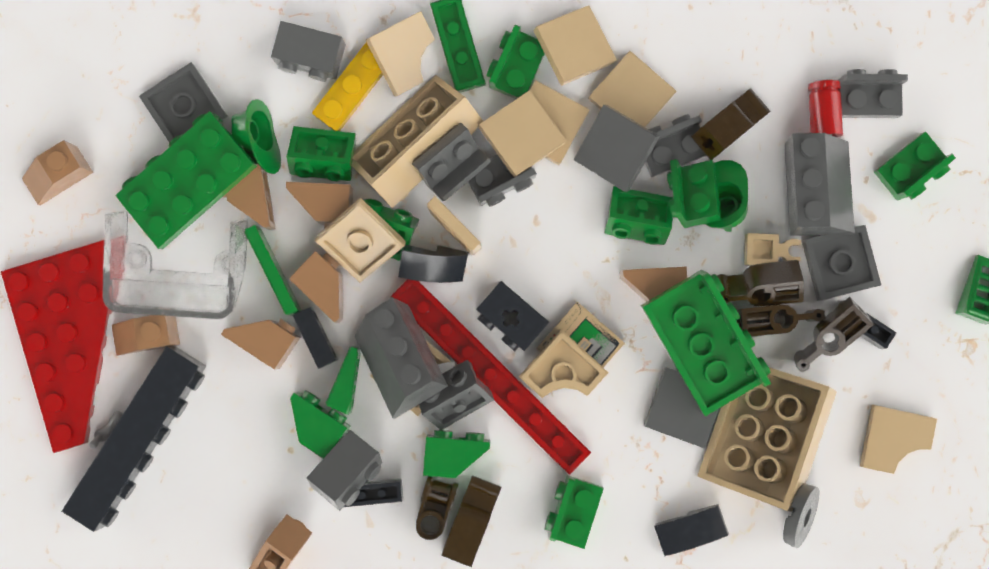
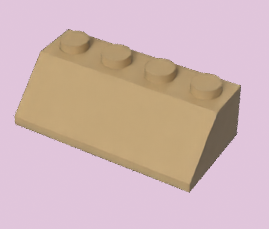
(418, 125)

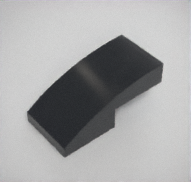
(437, 266)
(691, 530)

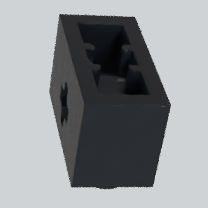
(505, 299)

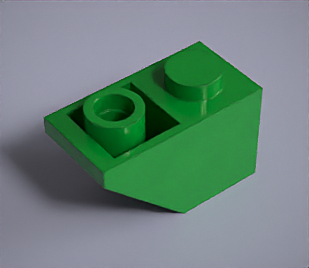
(316, 426)
(451, 455)

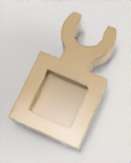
(767, 249)

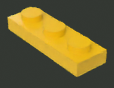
(349, 90)

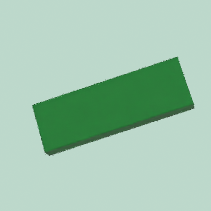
(457, 45)
(272, 270)

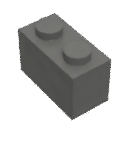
(308, 51)
(345, 470)

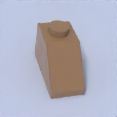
(55, 171)
(254, 198)
(322, 200)
(652, 281)
(322, 284)
(145, 334)
(265, 340)
(282, 545)

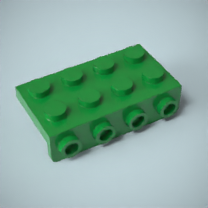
(185, 179)
(706, 341)

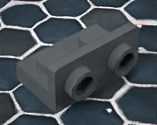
(872, 94)
(673, 144)
(451, 162)
(497, 180)
(459, 399)

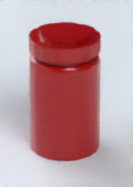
(825, 107)

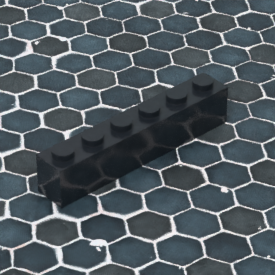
(134, 439)

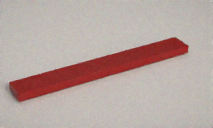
(505, 387)

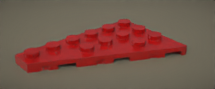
(62, 335)

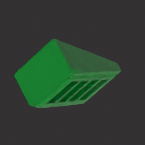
(966, 303)
(344, 388)

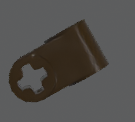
(435, 505)

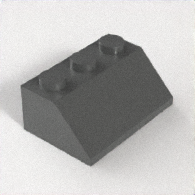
(818, 185)
(398, 357)

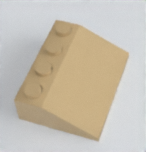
(769, 439)

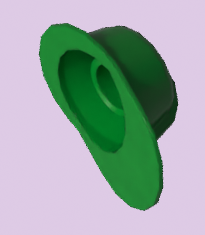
(256, 135)
(733, 194)

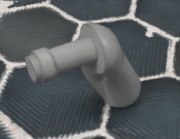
(103, 433)

